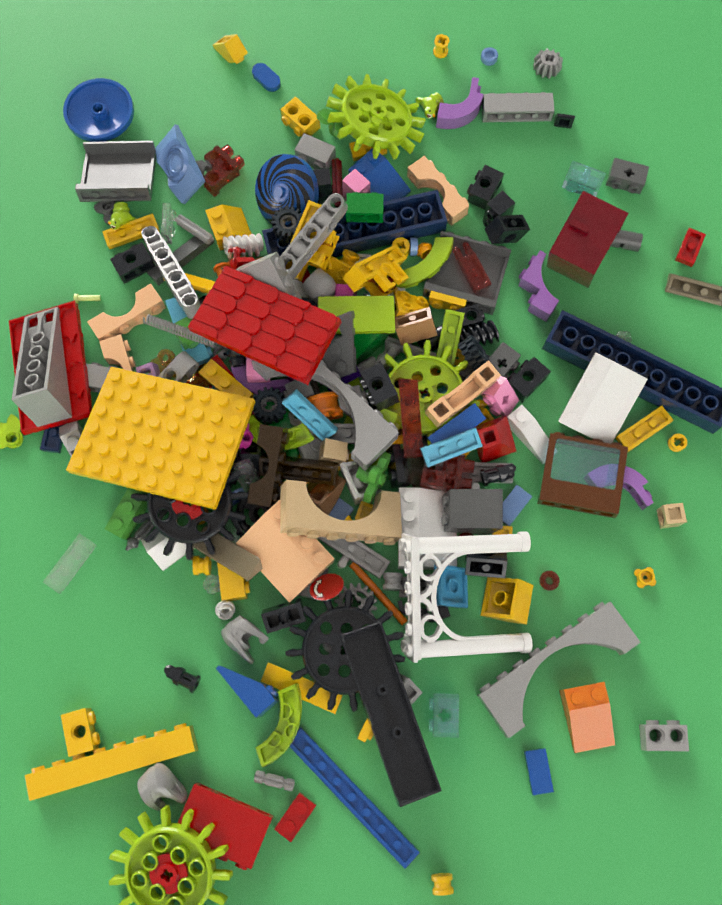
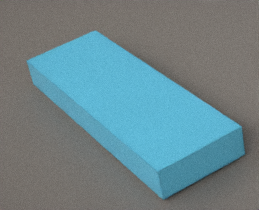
(309, 415)
(451, 447)

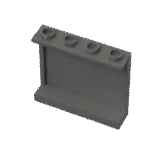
(117, 171)
(452, 281)

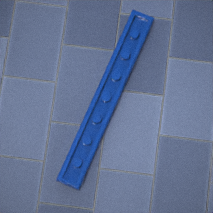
(354, 799)

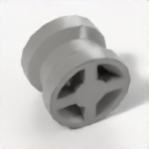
(392, 581)

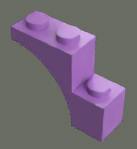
(542, 301)

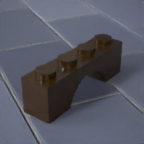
(273, 441)

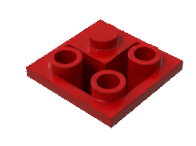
(495, 439)

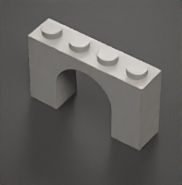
(271, 271)

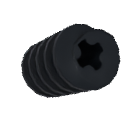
(481, 333)

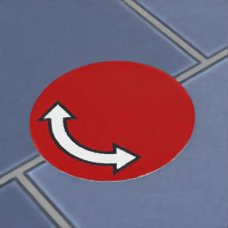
(326, 587)

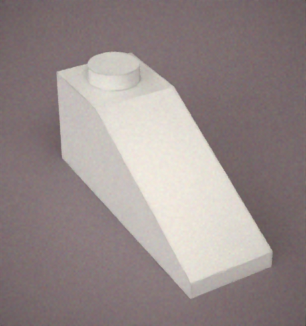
(529, 432)

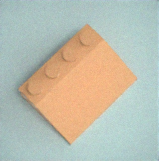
(286, 560)

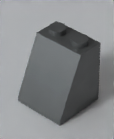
(473, 511)

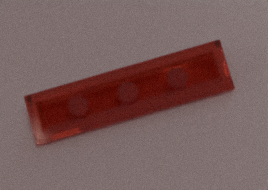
(410, 418)

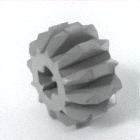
(547, 63)

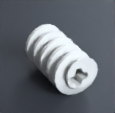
(250, 244)

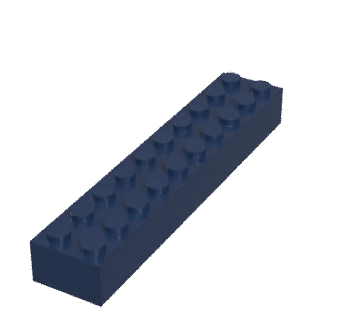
(403, 217)
(667, 384)

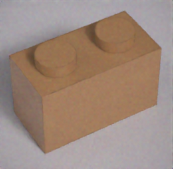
(415, 326)

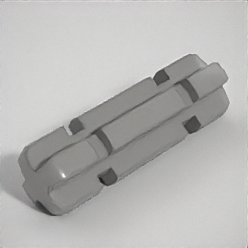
(274, 780)

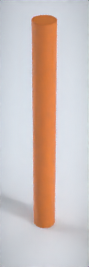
(378, 593)

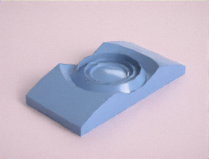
(179, 165)

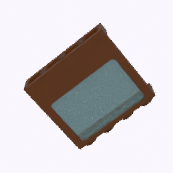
(583, 475)

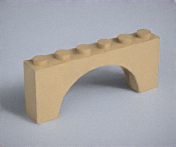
(303, 517)

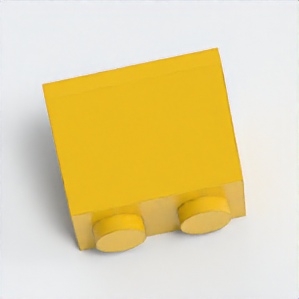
(227, 222)
(507, 600)

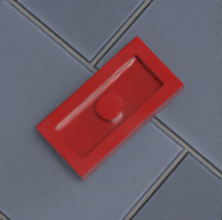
(690, 247)
(295, 817)

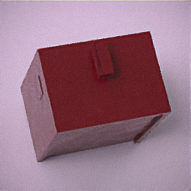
(585, 238)

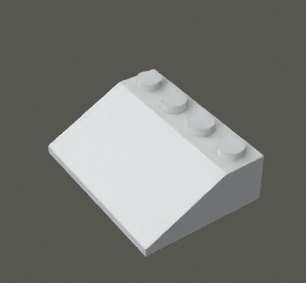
(602, 399)
(422, 518)

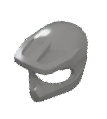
(319, 285)
(237, 634)
(160, 782)

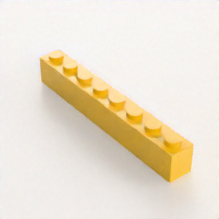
(111, 762)

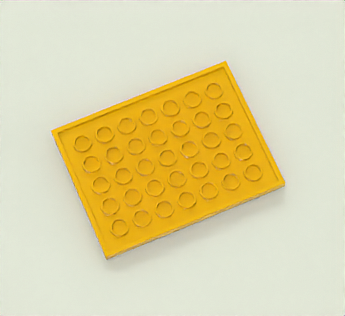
(162, 437)

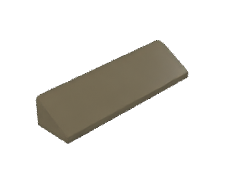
(694, 289)
(232, 556)

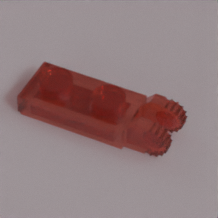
(472, 268)

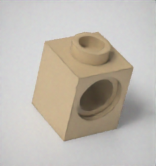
(333, 451)
(671, 515)

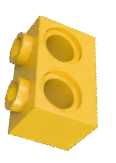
(303, 119)

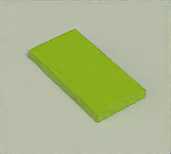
(372, 313)

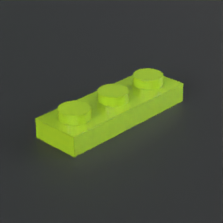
(450, 334)

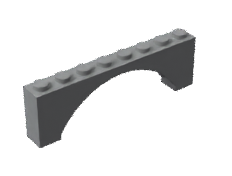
(372, 431)
(506, 696)

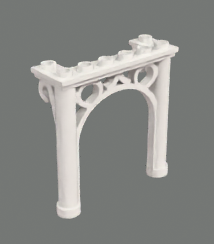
(429, 646)

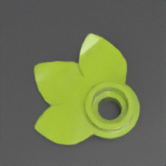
(9, 431)

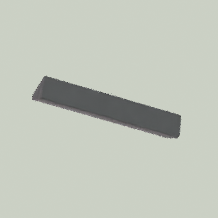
(183, 255)

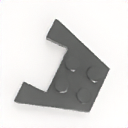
(341, 351)

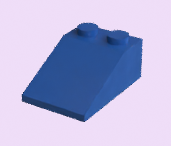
(381, 176)
(254, 694)

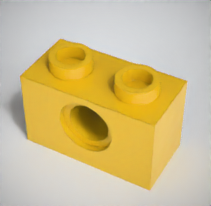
(71, 723)

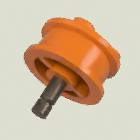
(325, 402)

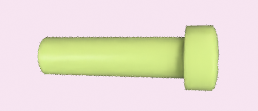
(77, 298)

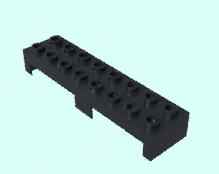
(390, 714)

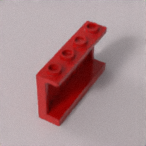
(234, 821)

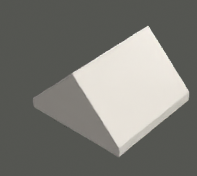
(355, 487)
(156, 548)

